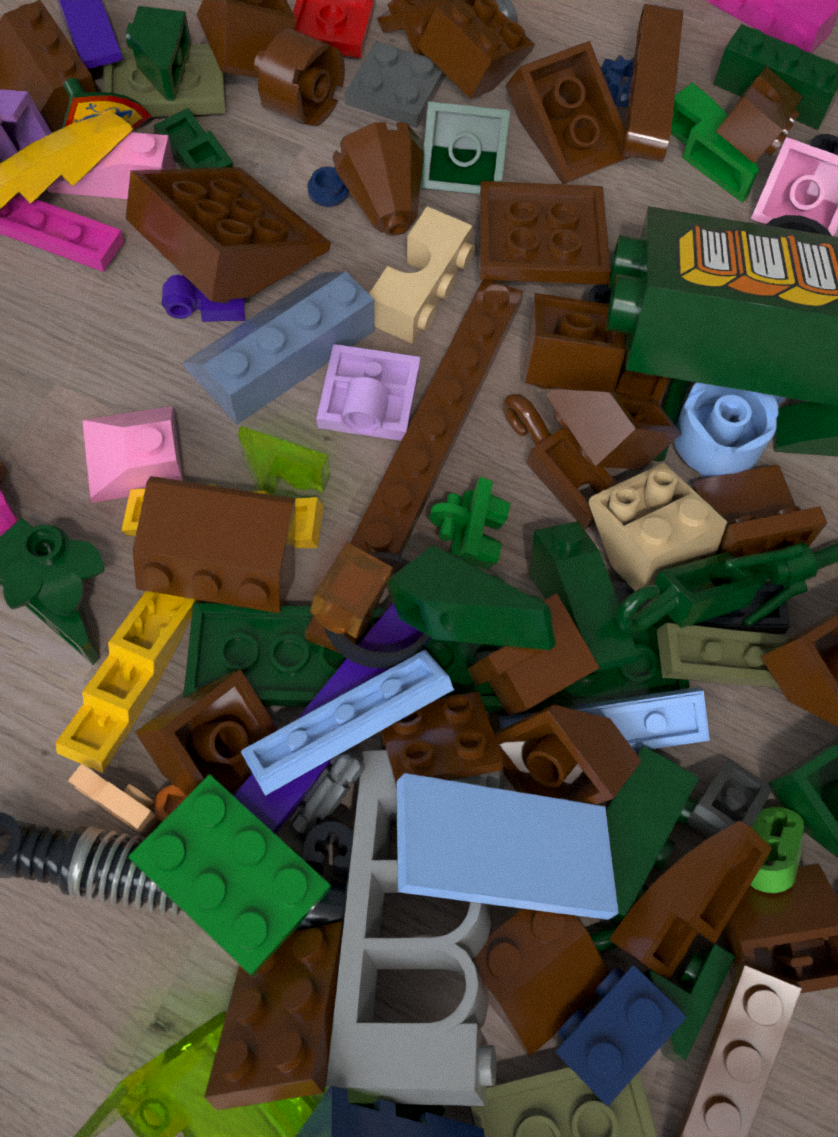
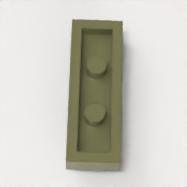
(716, 654)

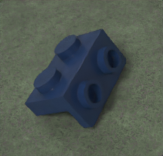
(618, 1033)

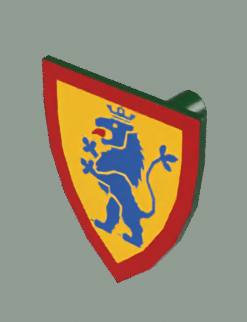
(92, 104)

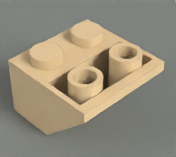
(654, 525)

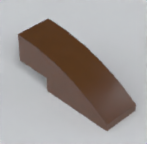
(692, 899)

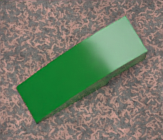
(695, 125)

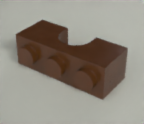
(761, 116)

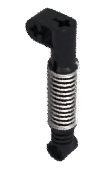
(82, 858)

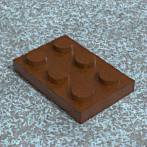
(279, 1024)

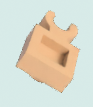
(127, 806)

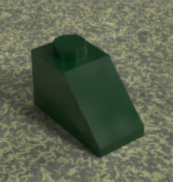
(160, 46)

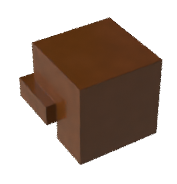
(531, 675)

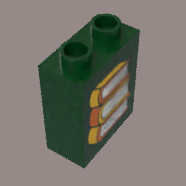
(729, 304)

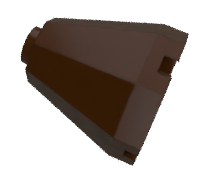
(383, 174)

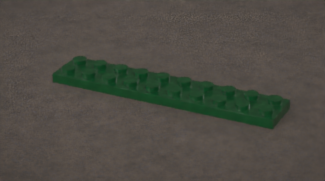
(292, 671)

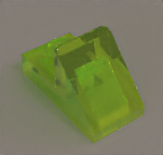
(278, 459)

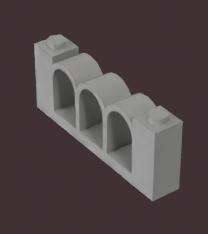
(404, 1061)

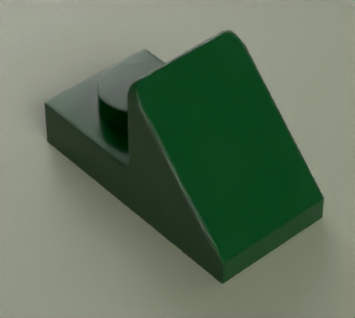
(702, 979)

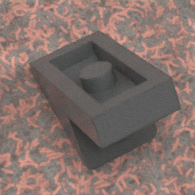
(730, 798)

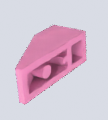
(112, 172)

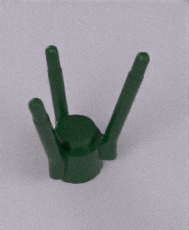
(787, 567)

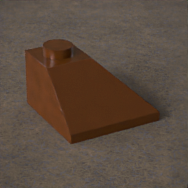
(207, 734)
(566, 755)

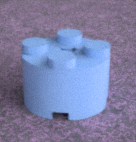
(724, 429)

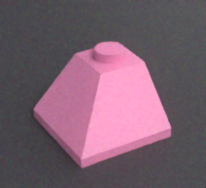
(801, 184)
(129, 450)

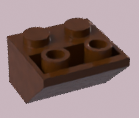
(242, 29)
(474, 44)
(614, 427)
(789, 931)

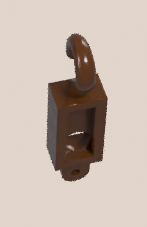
(557, 459)

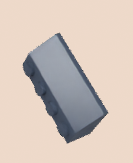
(283, 343)

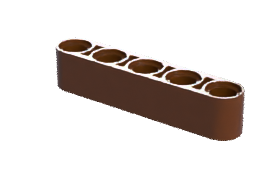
(653, 83)

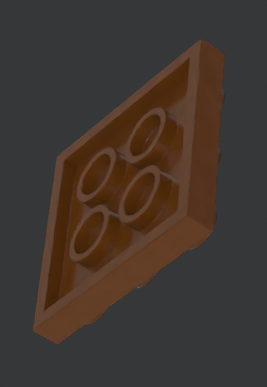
(543, 233)

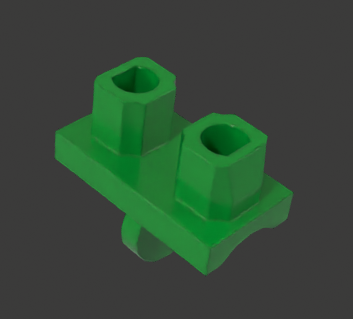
(463, 522)

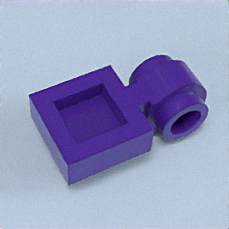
(182, 297)

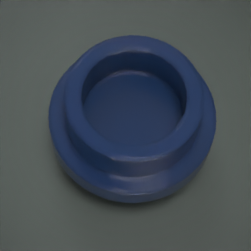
(326, 187)

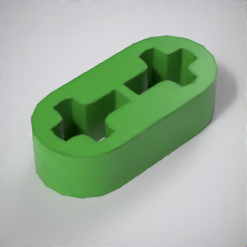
(785, 849)

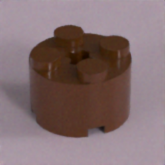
(299, 76)

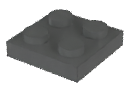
(394, 84)

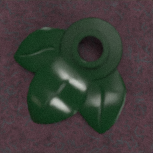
(53, 577)

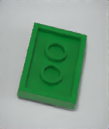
(230, 874)

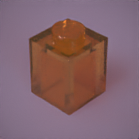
(350, 591)

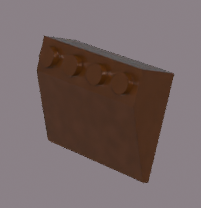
(220, 228)

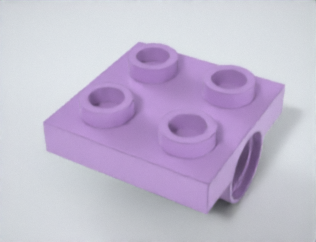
(368, 392)

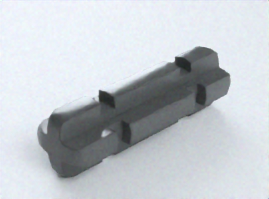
(327, 792)

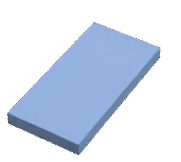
(503, 848)

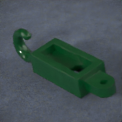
(690, 595)

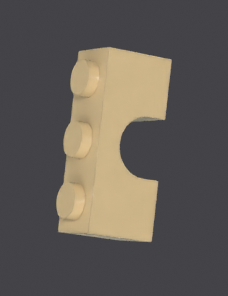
(409, 300)

